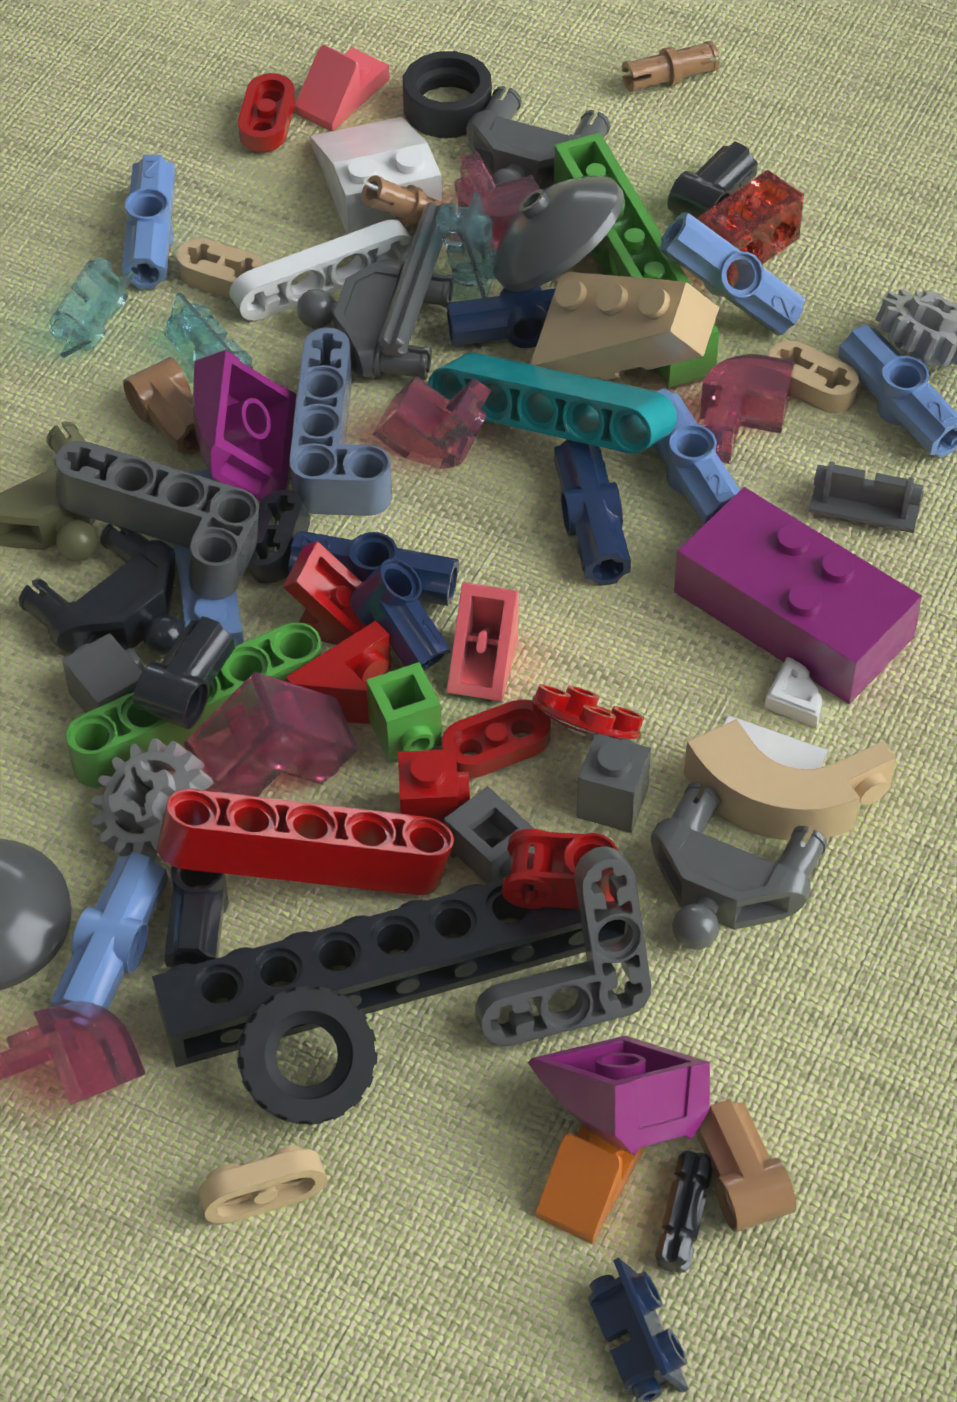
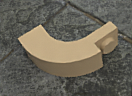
(778, 798)

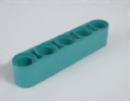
(562, 402)

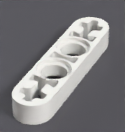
(257, 292)

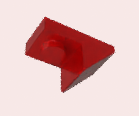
(325, 591)
(346, 668)

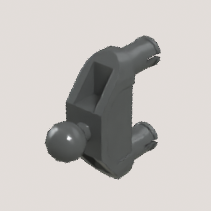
(517, 148)
(362, 315)
(723, 882)

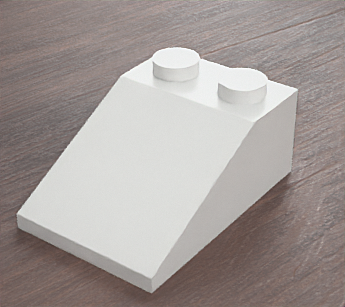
(378, 148)

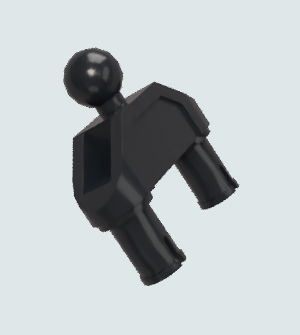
(127, 604)

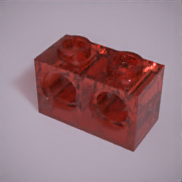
(758, 218)

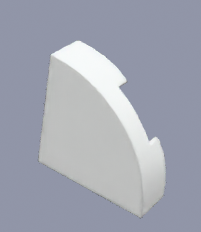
(795, 694)

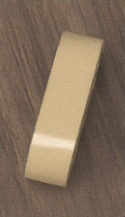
(213, 265)
(817, 375)

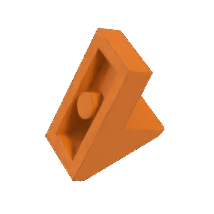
(585, 1183)

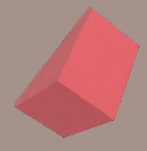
(484, 641)

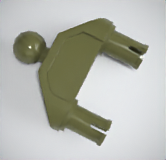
(36, 519)

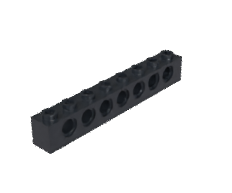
(373, 977)

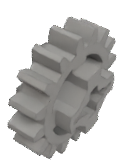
(921, 325)
(140, 792)

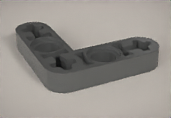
(592, 978)

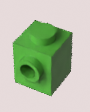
(404, 711)

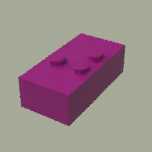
(797, 594)

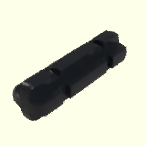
(683, 1212)

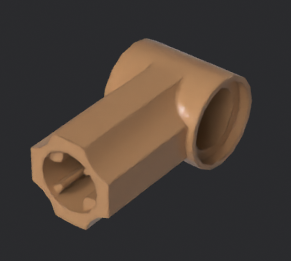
(166, 399)
(747, 1181)

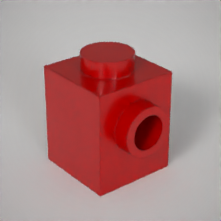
(431, 783)

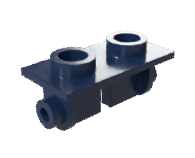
(652, 1353)

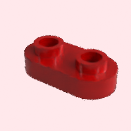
(266, 112)
(494, 739)

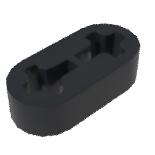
(288, 509)

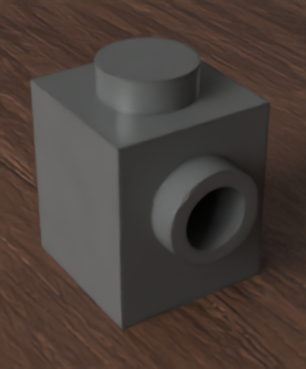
(101, 672)
(613, 782)

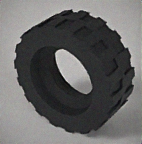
(354, 1059)

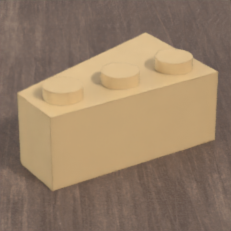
(622, 324)

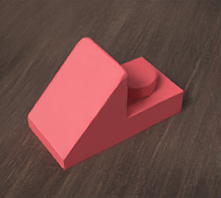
(339, 85)

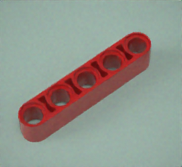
(304, 842)

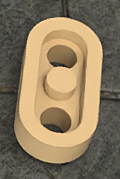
(261, 1186)

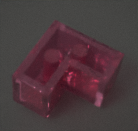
(272, 731)

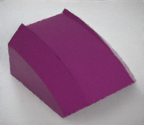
(242, 424)
(629, 1090)

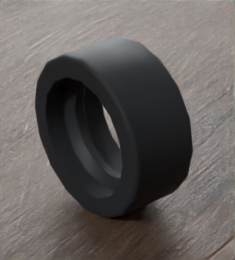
(445, 70)

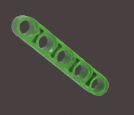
(114, 727)

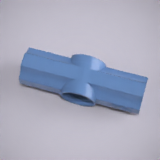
(149, 221)
(708, 259)
(901, 390)
(694, 464)
(113, 933)

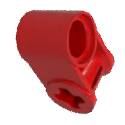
(550, 868)

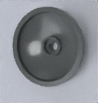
(556, 230)
(32, 912)

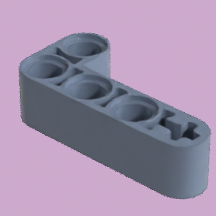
(323, 468)

